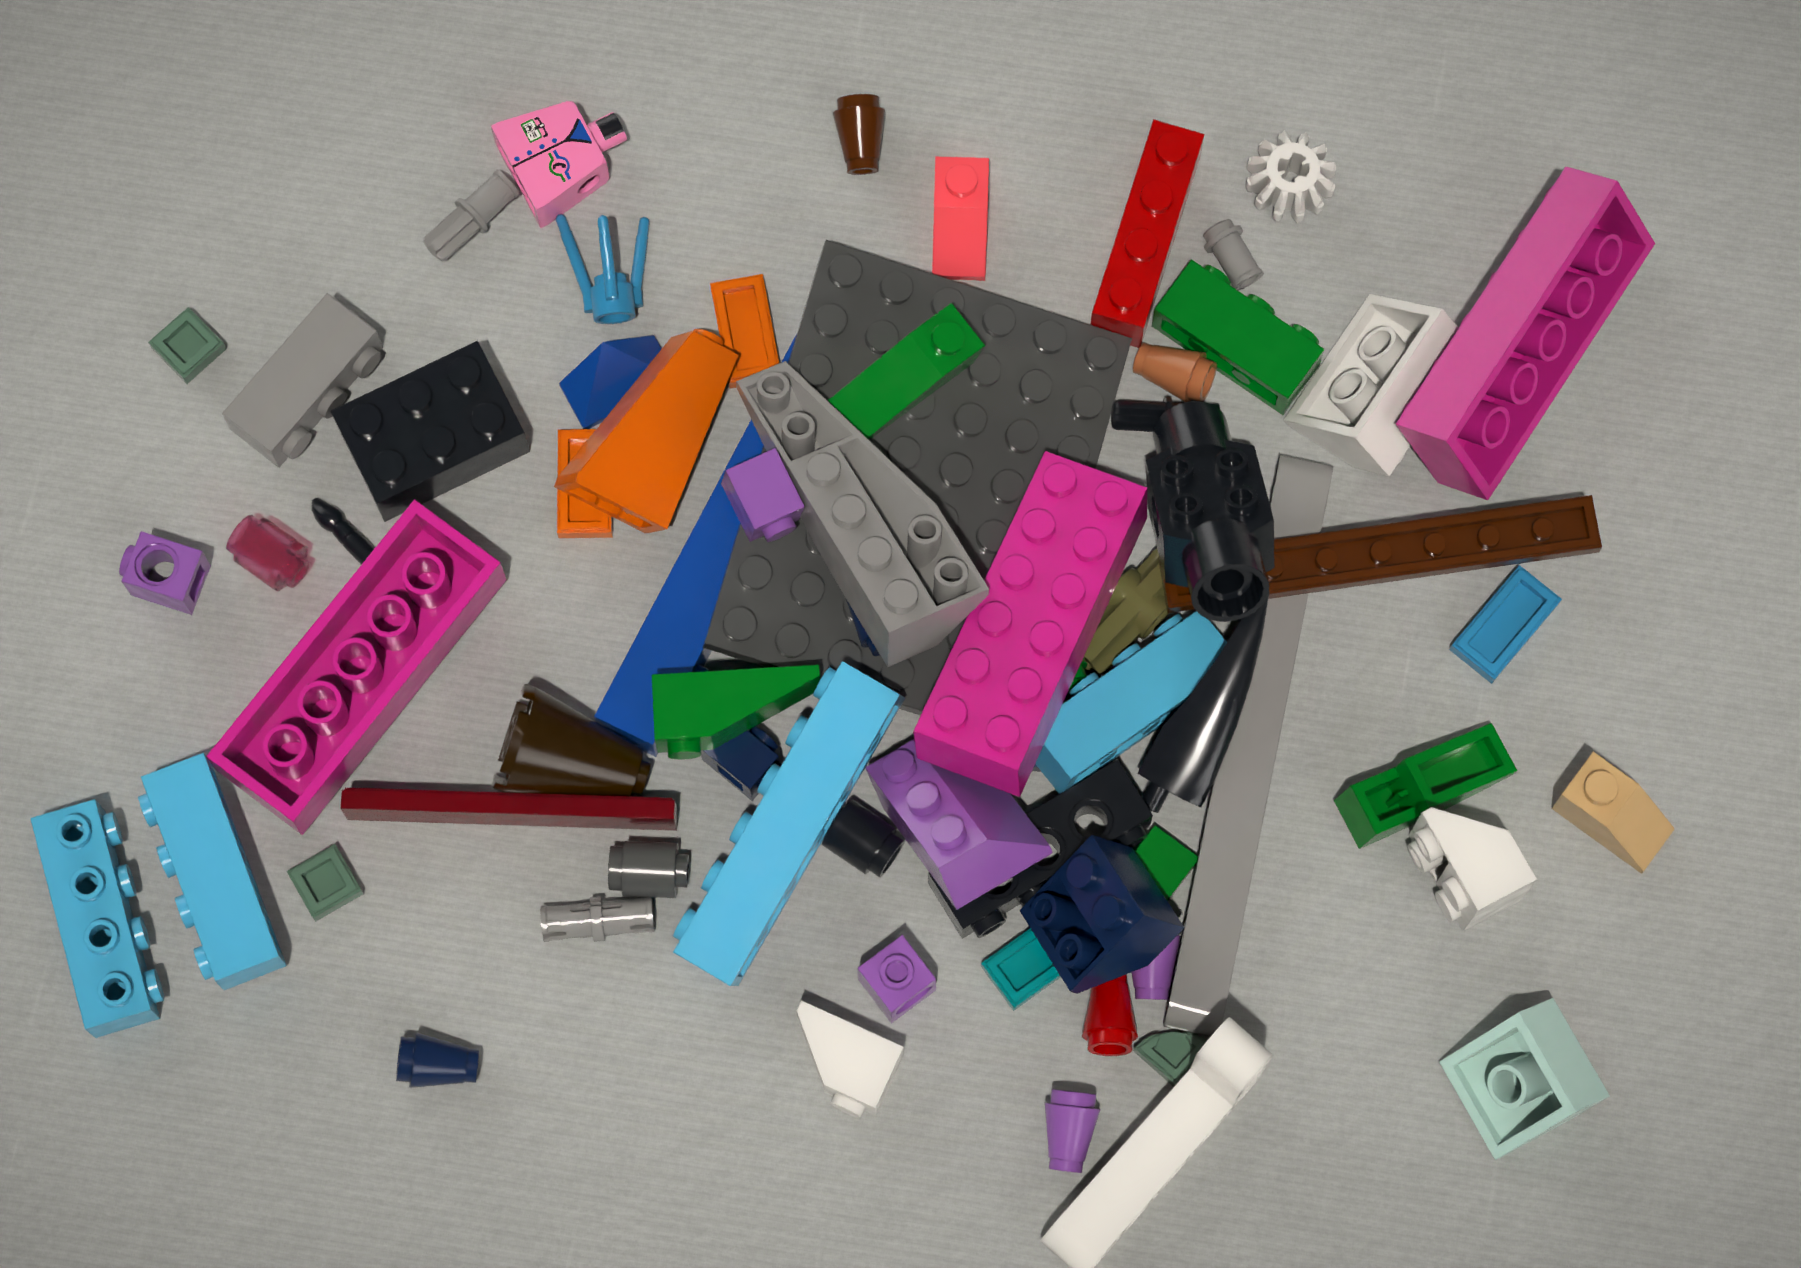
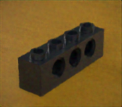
(1104, 794)

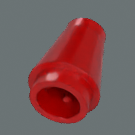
(1110, 1019)

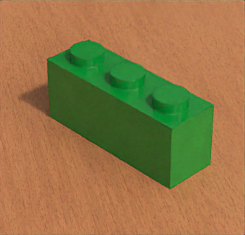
(1239, 335)

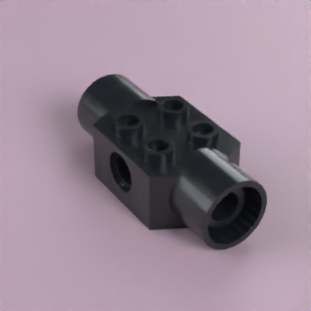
(1210, 512)

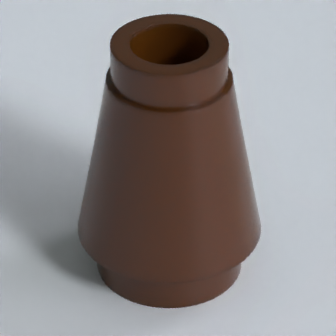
(860, 130)

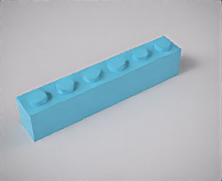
(788, 823)

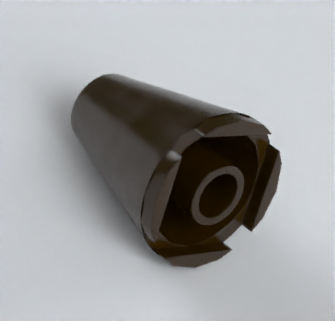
(565, 752)

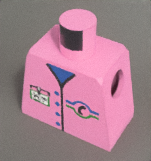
(557, 156)

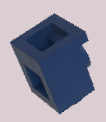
(744, 760)

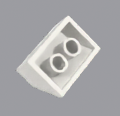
(1369, 381)

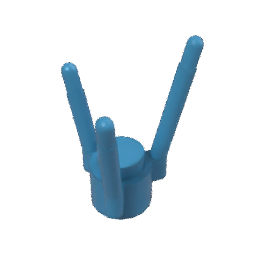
(612, 297)

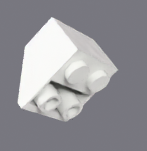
(1471, 864)

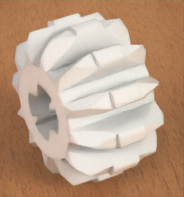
(1308, 187)

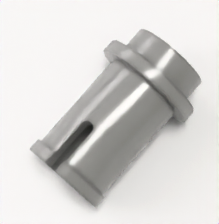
(1232, 254)

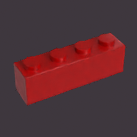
(1147, 231)

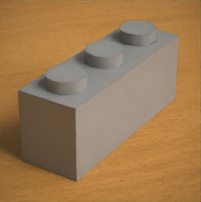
(304, 381)

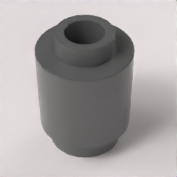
(647, 869)

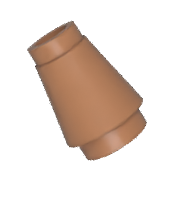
(1176, 370)

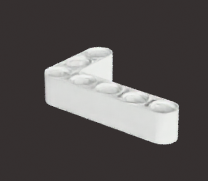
(1159, 1147)

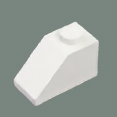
(849, 1060)

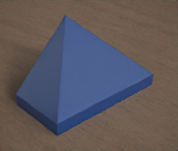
(606, 377)

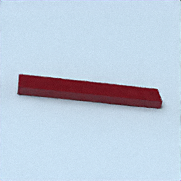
(509, 809)

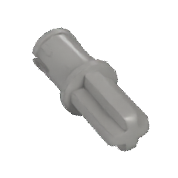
(470, 216)

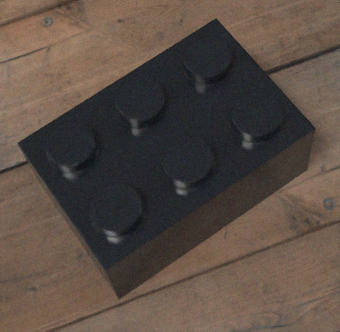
(431, 430)

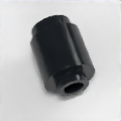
(863, 839)

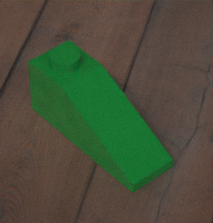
(909, 372)
(715, 706)

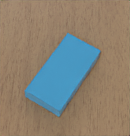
(1505, 624)

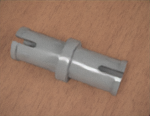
(597, 919)

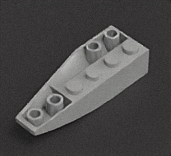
(866, 519)

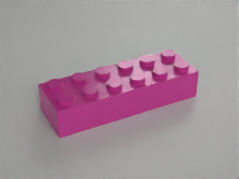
(1526, 332)
(1034, 625)
(357, 667)

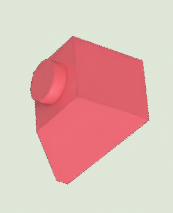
(960, 217)

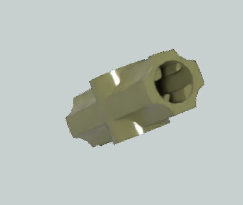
(1132, 613)

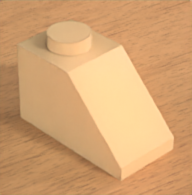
(1614, 812)

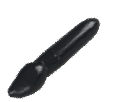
(333, 521)

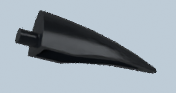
(1199, 733)

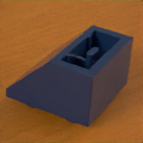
(1101, 915)

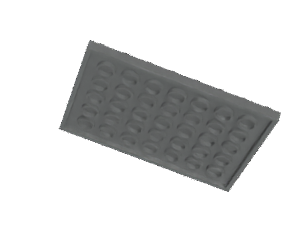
(966, 446)

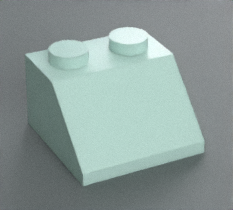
(1524, 1078)

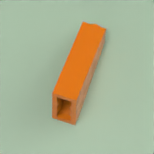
(652, 436)

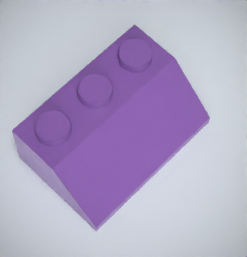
(955, 825)

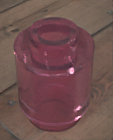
(268, 552)

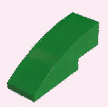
(1423, 781)

